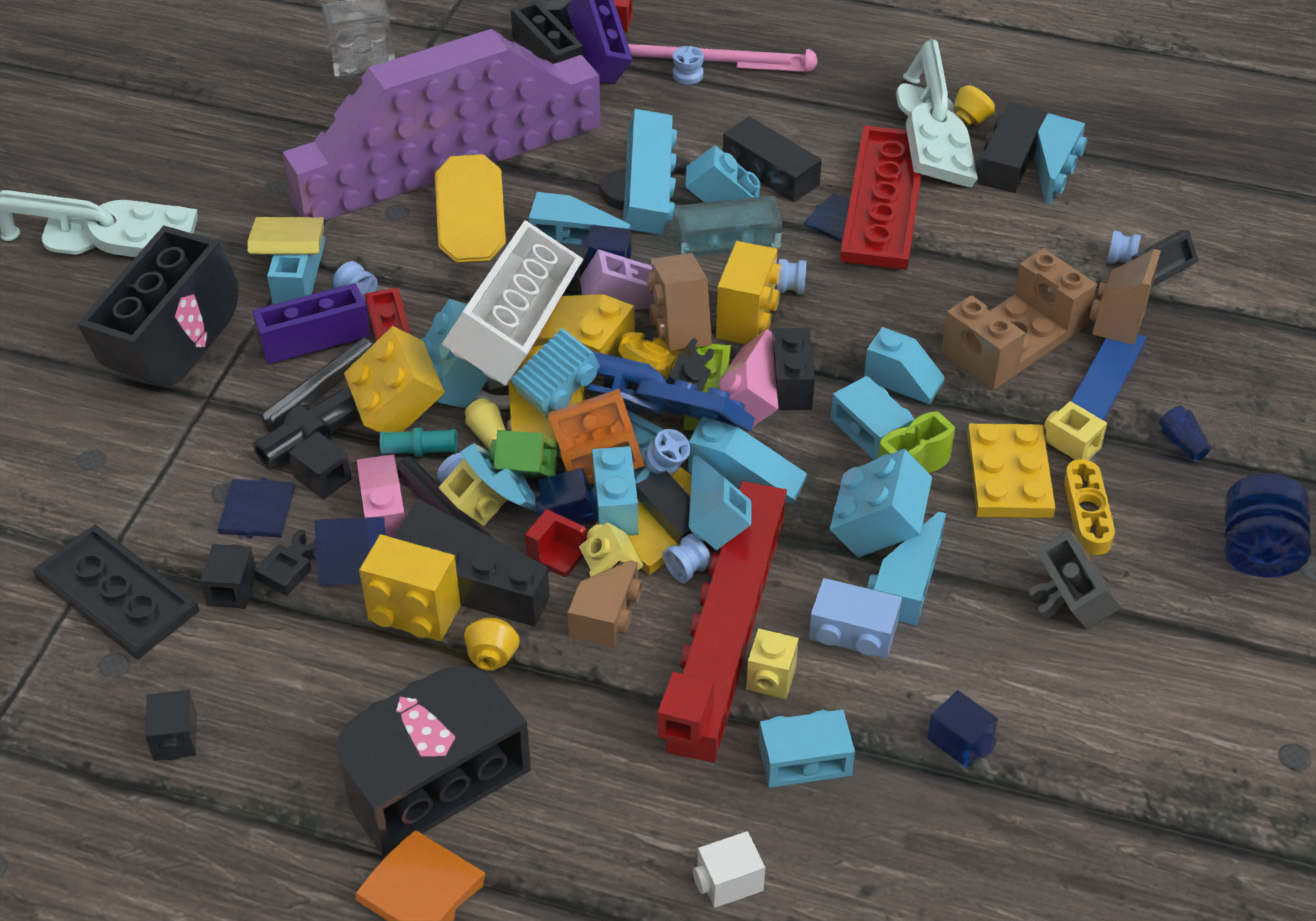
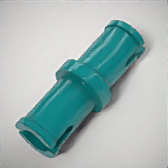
(418, 442)

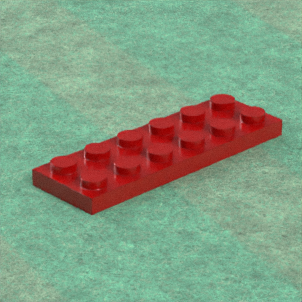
(882, 201)

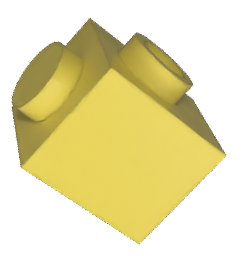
(471, 493)
(772, 663)

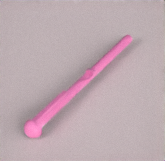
(744, 59)

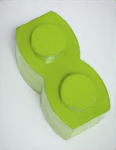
(926, 439)

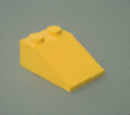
(593, 320)

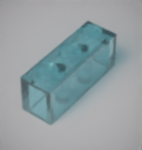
(718, 225)

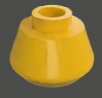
(973, 106)
(490, 643)

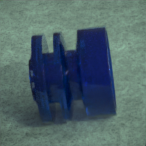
(1267, 525)

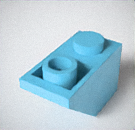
(719, 178)

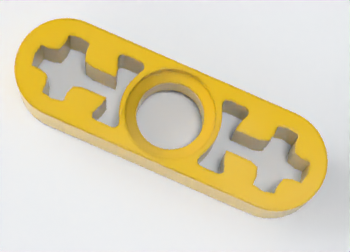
(1093, 493)

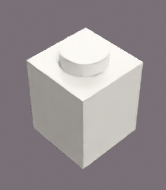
(729, 869)

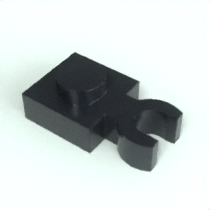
(689, 366)
(287, 566)

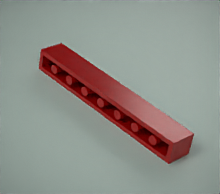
(730, 612)

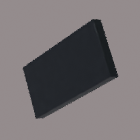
(116, 591)

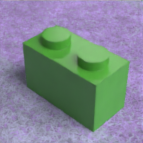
(525, 453)

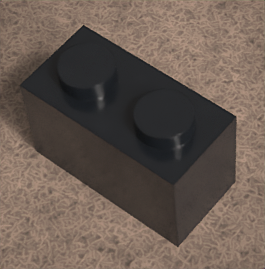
(793, 368)

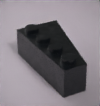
(488, 572)

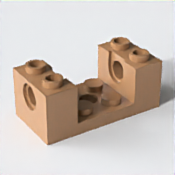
(1046, 310)

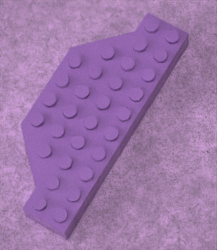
(436, 105)

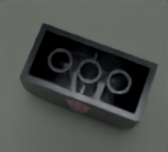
(163, 308)
(430, 753)

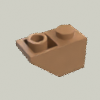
(603, 605)

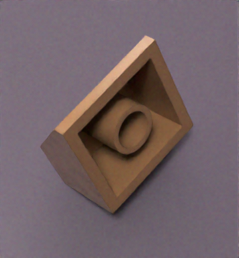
(1124, 299)

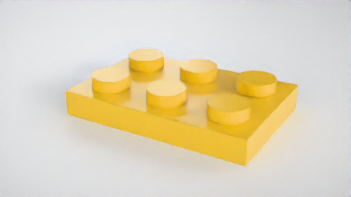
(1010, 471)

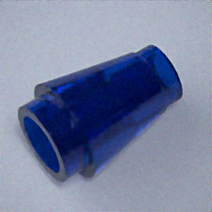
(1185, 432)

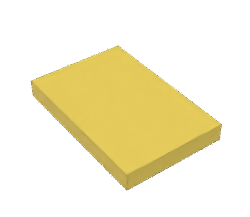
(286, 235)

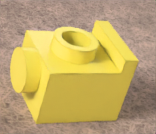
(1075, 431)
(606, 547)

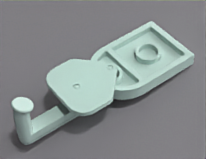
(935, 134)
(79, 225)

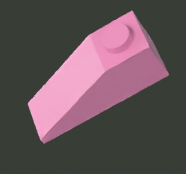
(753, 377)
(381, 491)

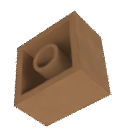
(679, 301)

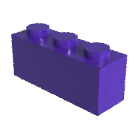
(602, 37)
(311, 323)

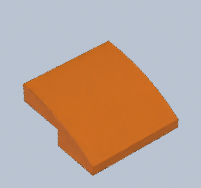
(594, 425)
(420, 882)

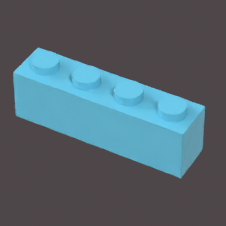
(648, 172)

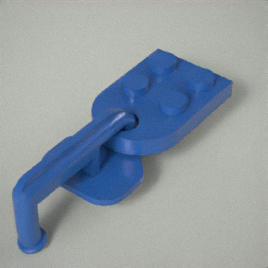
(656, 395)

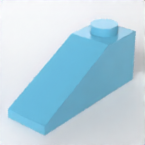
(568, 218)
(743, 458)
(909, 569)

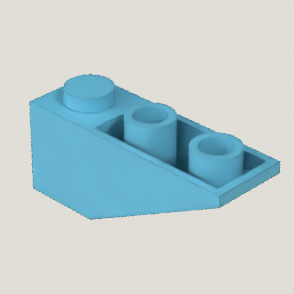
(1056, 152)
(293, 275)
(716, 506)

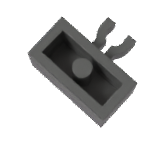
(1073, 582)

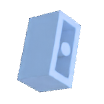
(855, 618)

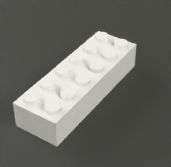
(513, 303)

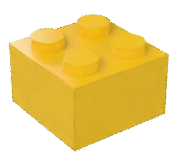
(747, 292)
(394, 382)
(410, 587)

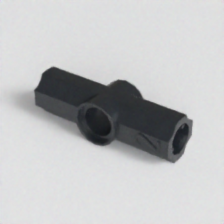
(304, 422)

